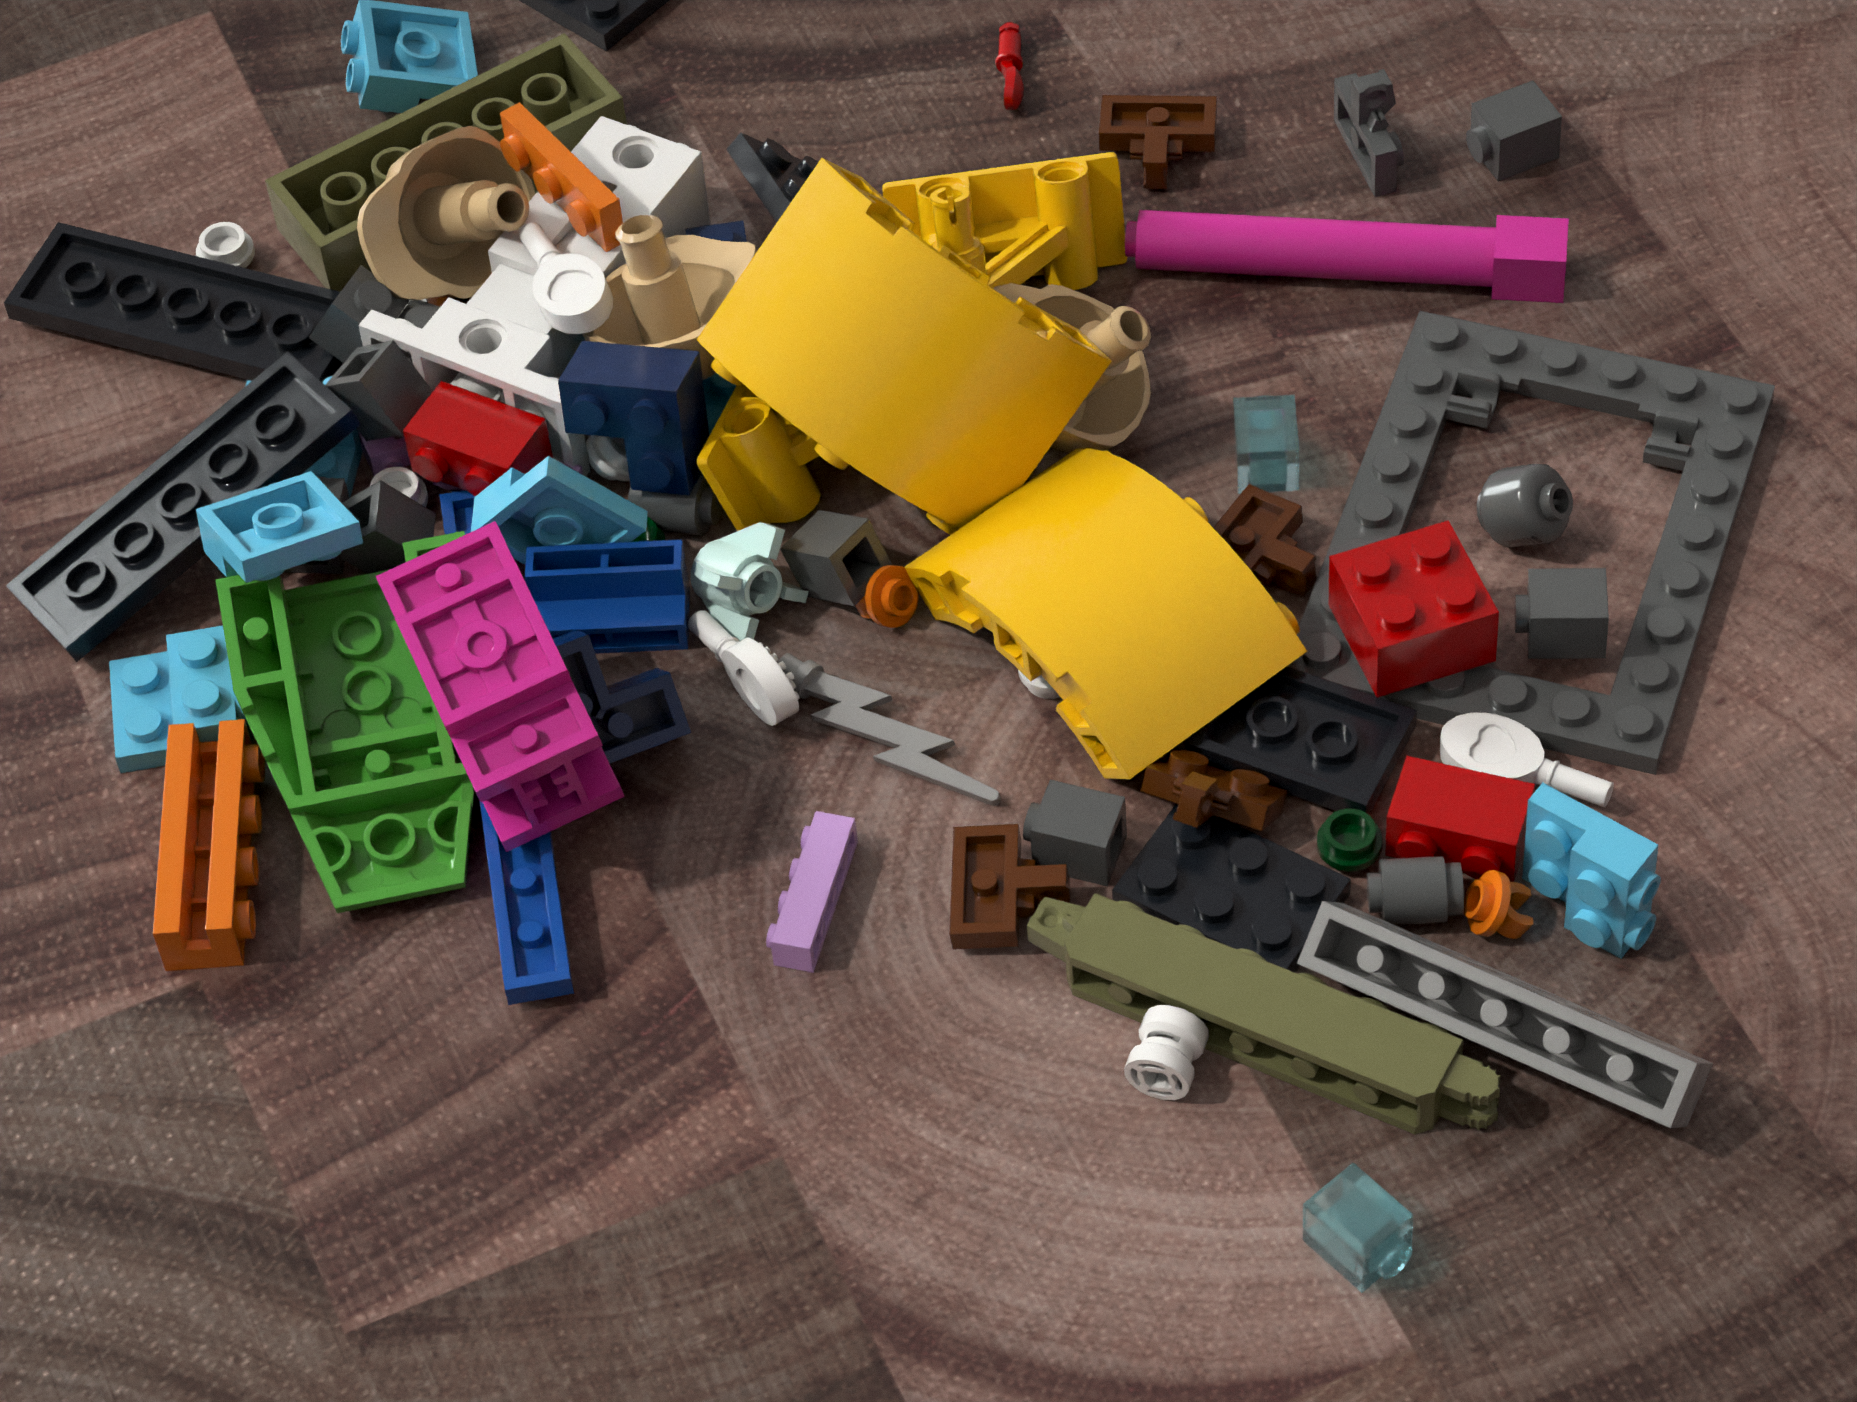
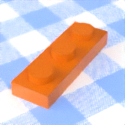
(560, 176)

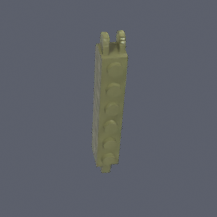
(1269, 1015)

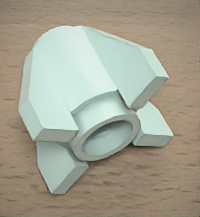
(740, 579)

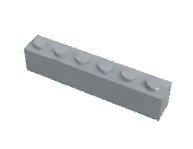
(1505, 1014)

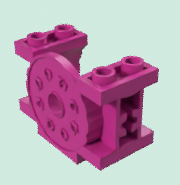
(500, 686)

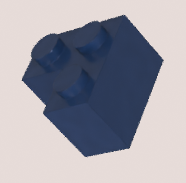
(646, 398)
(628, 713)

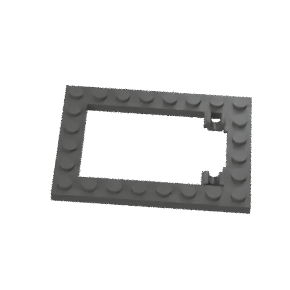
(1688, 406)

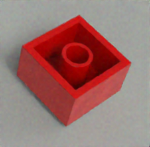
(1413, 608)

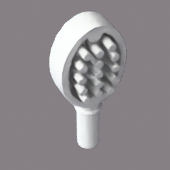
(567, 286)
(750, 669)
(1513, 751)

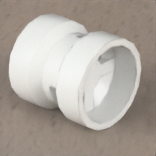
(1165, 1056)

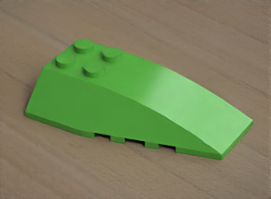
(350, 734)

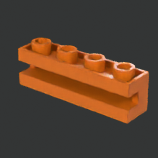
(207, 847)

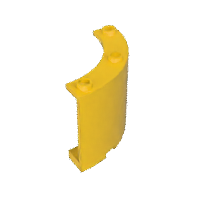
(898, 352)
(1114, 603)

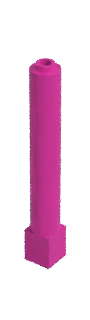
(1516, 258)

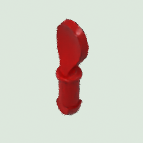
(1010, 63)

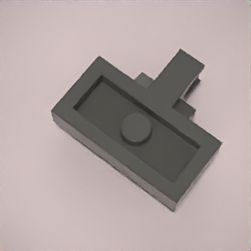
(1361, 121)

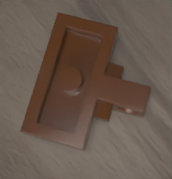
(1157, 130)
(1261, 532)
(1209, 791)
(996, 886)

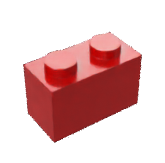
(473, 439)
(1458, 816)

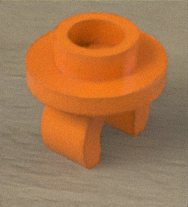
(889, 597)
(1491, 906)

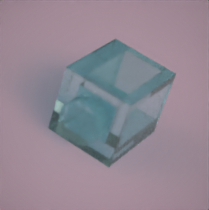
(1266, 442)
(1358, 1228)

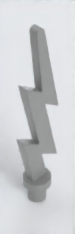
(909, 743)

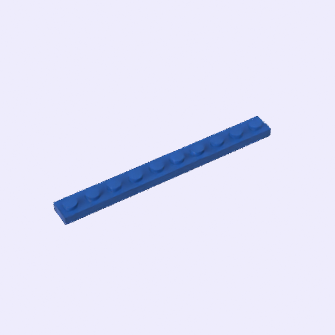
(522, 879)

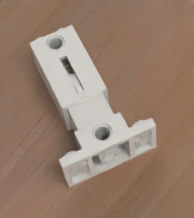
(500, 337)

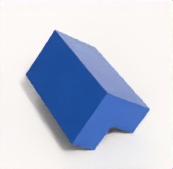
(615, 592)

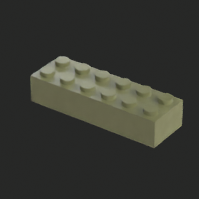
(321, 197)

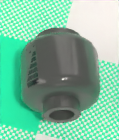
(1524, 505)

